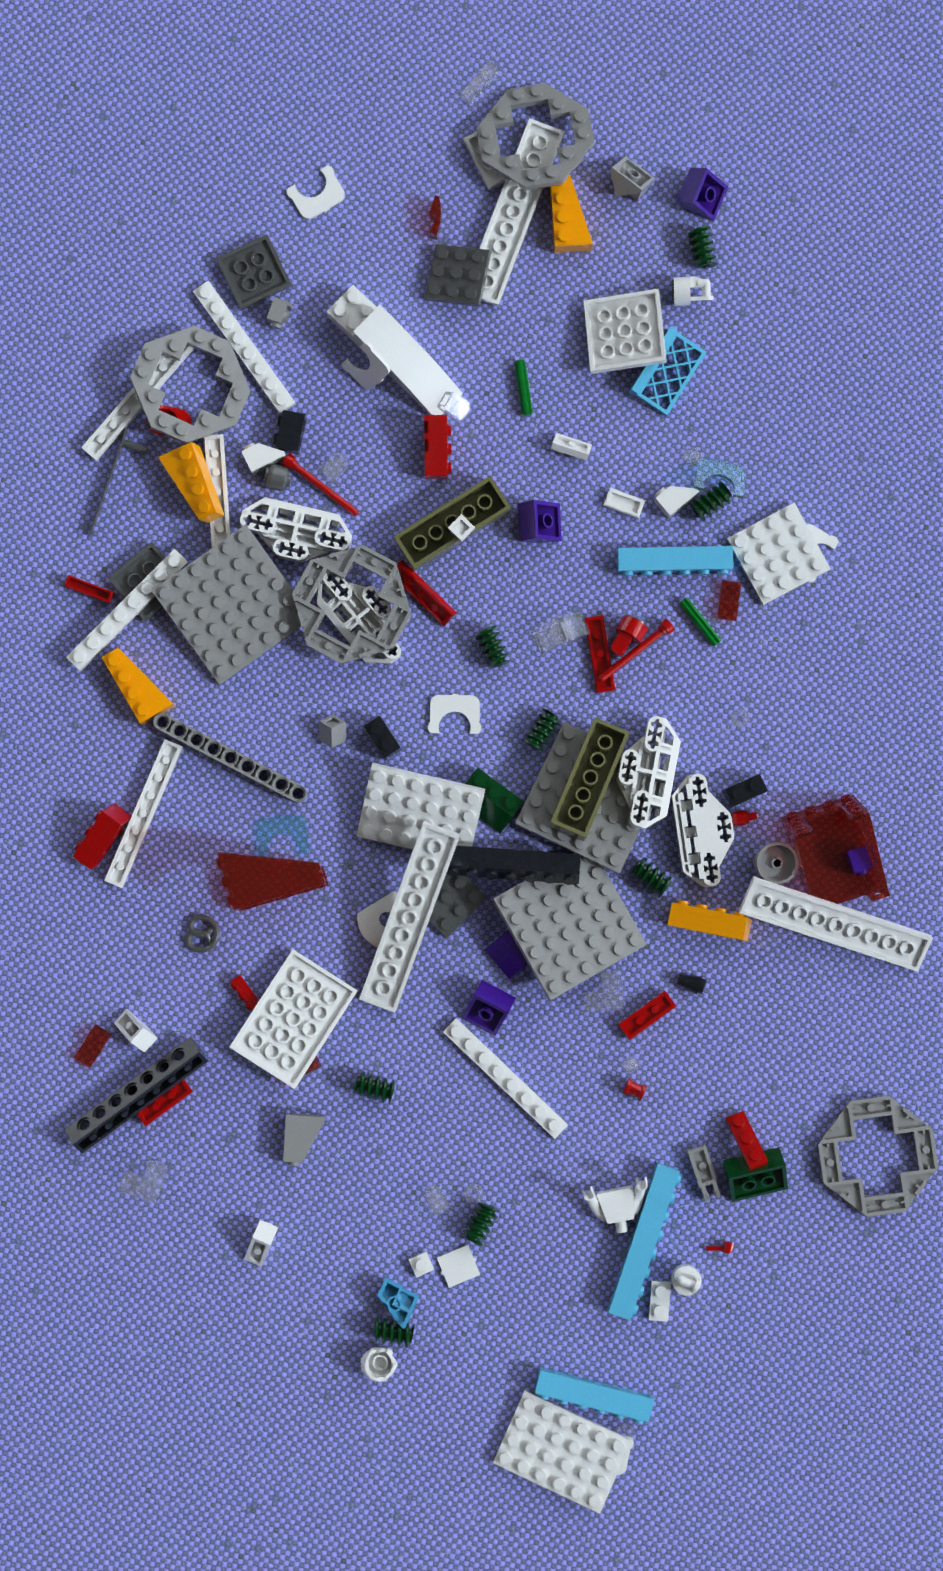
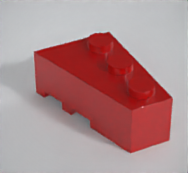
(436, 447)
(101, 835)

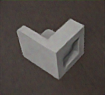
(332, 731)

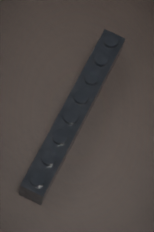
(515, 865)

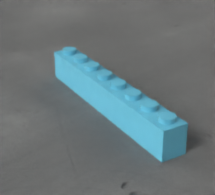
(643, 1241)

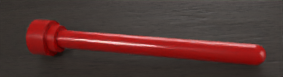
(291, 463)
(664, 628)

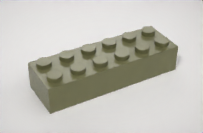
(430, 535)
(589, 779)

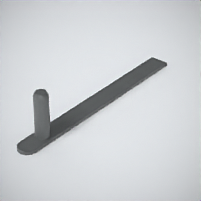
(124, 443)

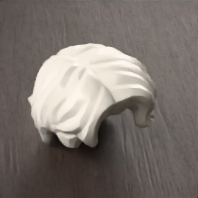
(378, 1364)

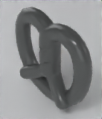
(202, 933)

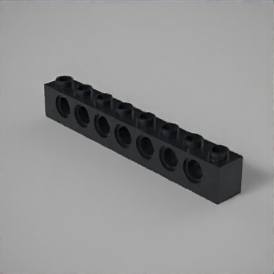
(136, 1095)

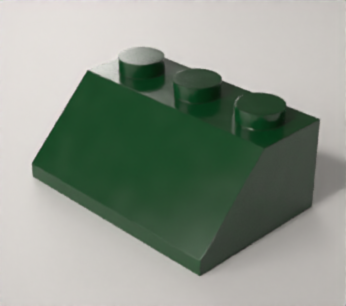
(498, 802)
(759, 1181)

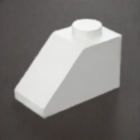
(261, 456)
(674, 498)
(135, 1030)
(261, 1243)

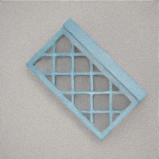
(647, 372)

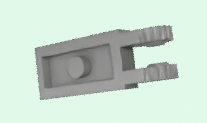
(703, 1170)

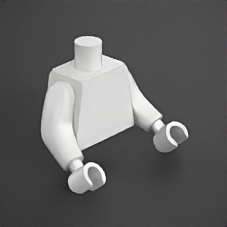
(617, 1204)

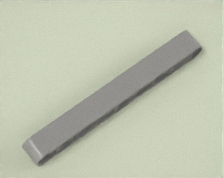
(221, 755)

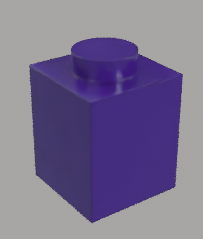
(859, 860)

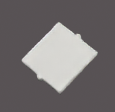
(458, 1266)

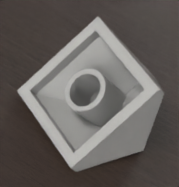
(630, 179)

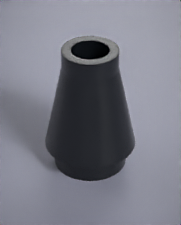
(693, 983)

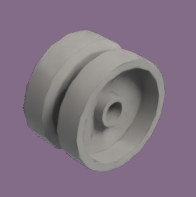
(784, 855)

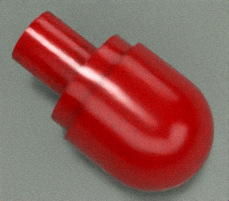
(742, 817)

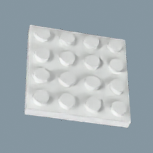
(625, 331)
(778, 554)

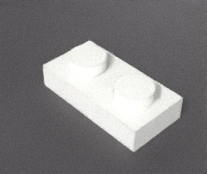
(571, 446)
(659, 1300)

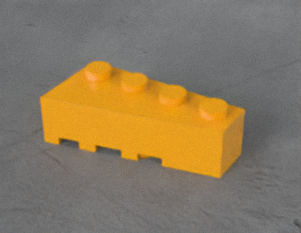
(568, 221)
(192, 477)
(139, 691)
(709, 921)

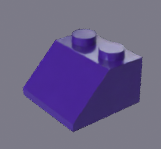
(702, 193)
(539, 522)
(506, 954)
(488, 1007)

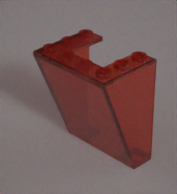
(821, 839)
(263, 880)

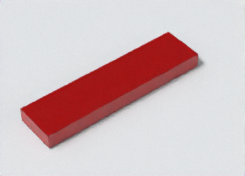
(425, 594)
(599, 652)

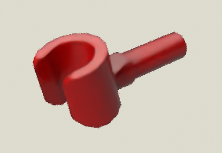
(727, 1247)

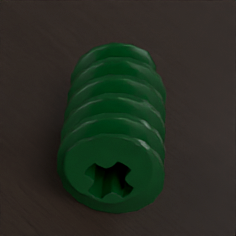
(701, 248)
(711, 501)
(492, 647)
(542, 730)
(651, 876)
(374, 1087)
(480, 1223)
(393, 1333)

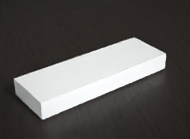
(489, 175)

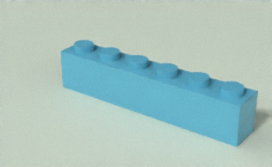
(675, 560)
(594, 1395)

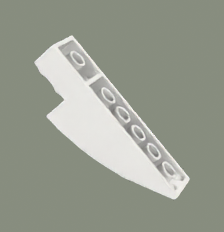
(408, 361)

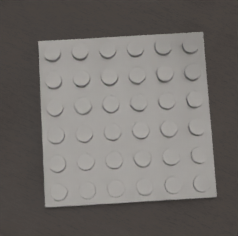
(231, 604)
(610, 833)
(569, 929)

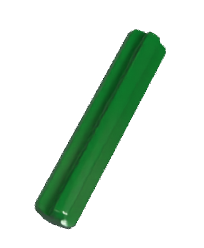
(523, 387)
(700, 621)

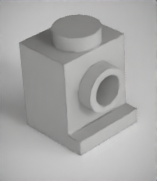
(279, 313)

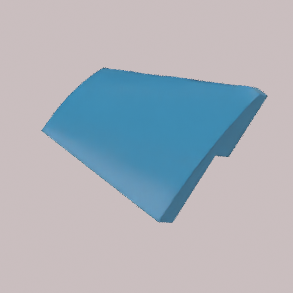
(397, 1301)

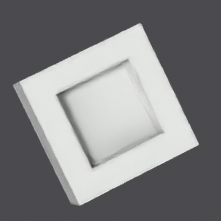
(461, 528)
(421, 1264)

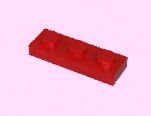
(647, 1015)
(165, 1102)
(746, 1140)

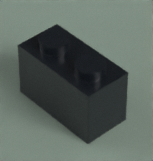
(290, 432)
(382, 737)
(745, 790)

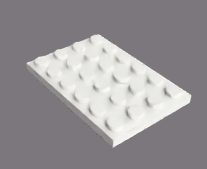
(402, 800)
(293, 1019)
(562, 1451)

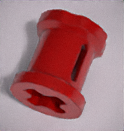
(634, 1089)

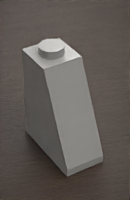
(300, 1135)

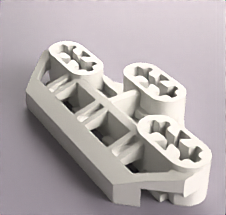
(294, 532)
(358, 611)
(646, 769)
(704, 832)

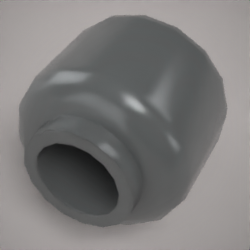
(276, 477)

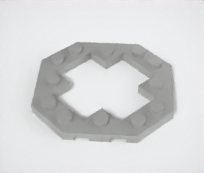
(559, 107)
(228, 371)
(391, 592)
(902, 1122)

